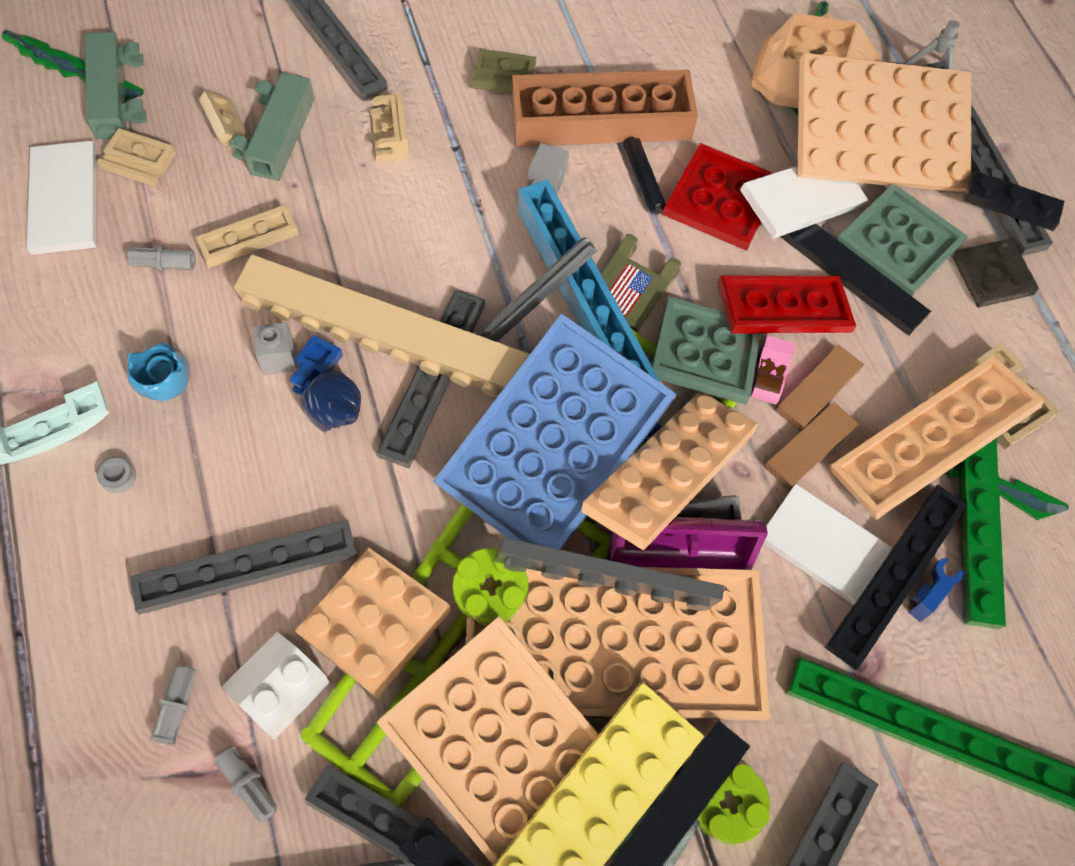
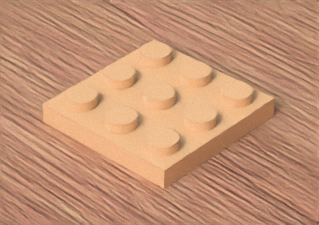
(373, 621)

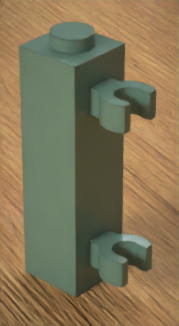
(106, 85)
(279, 126)

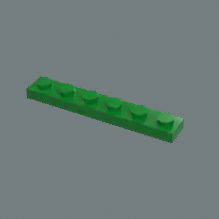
(982, 539)

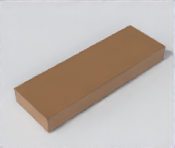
(819, 387)
(811, 445)

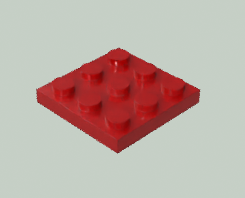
(711, 197)

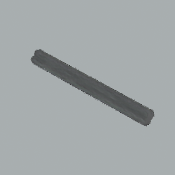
(539, 290)

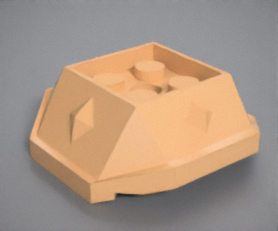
(778, 63)

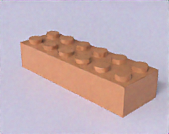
(603, 107)

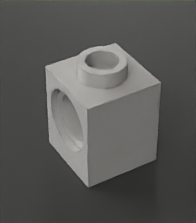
(549, 164)
(274, 348)

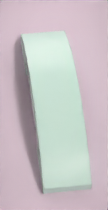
(55, 426)

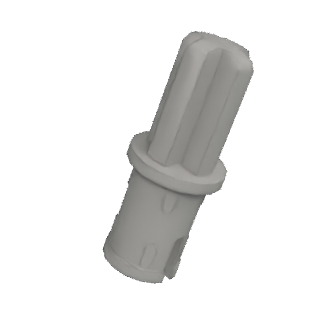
(161, 258)
(173, 705)
(245, 784)

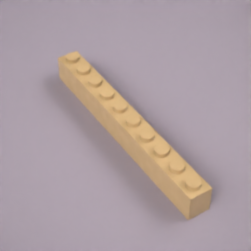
(378, 326)

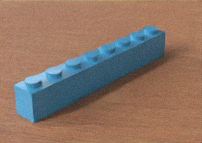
(585, 289)

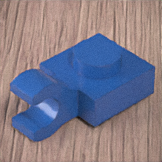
(314, 359)
(930, 597)

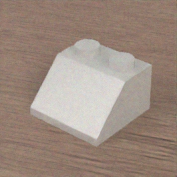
(276, 685)

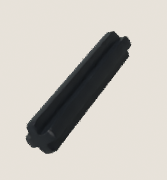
(644, 175)

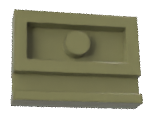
(496, 68)

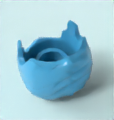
(158, 372)

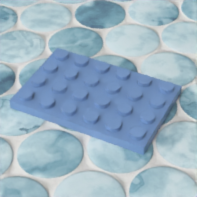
(554, 436)

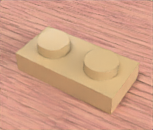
(222, 117)

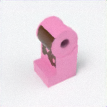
(772, 369)

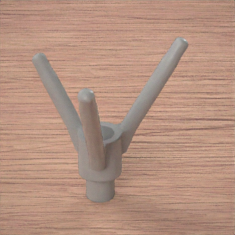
(943, 44)

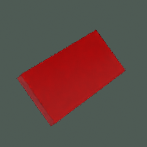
(785, 304)

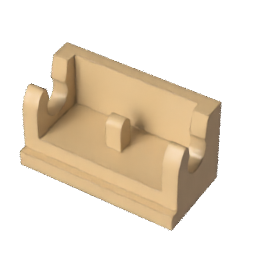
(389, 128)

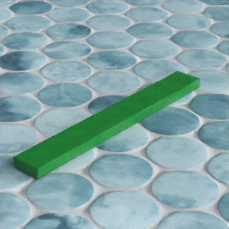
(934, 732)

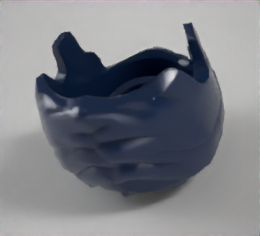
(331, 401)

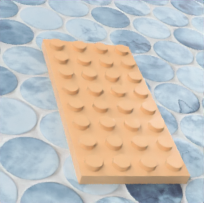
(610, 642)

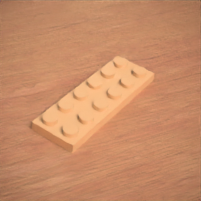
(935, 436)
(669, 470)

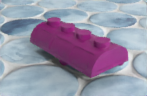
(696, 544)

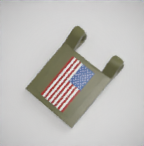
(635, 286)

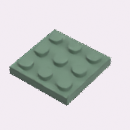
(902, 239)
(702, 353)

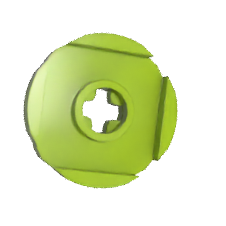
(477, 603)
(751, 812)

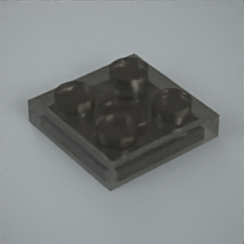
(995, 272)

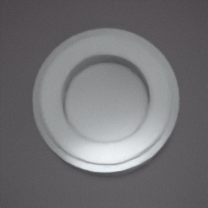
(116, 474)

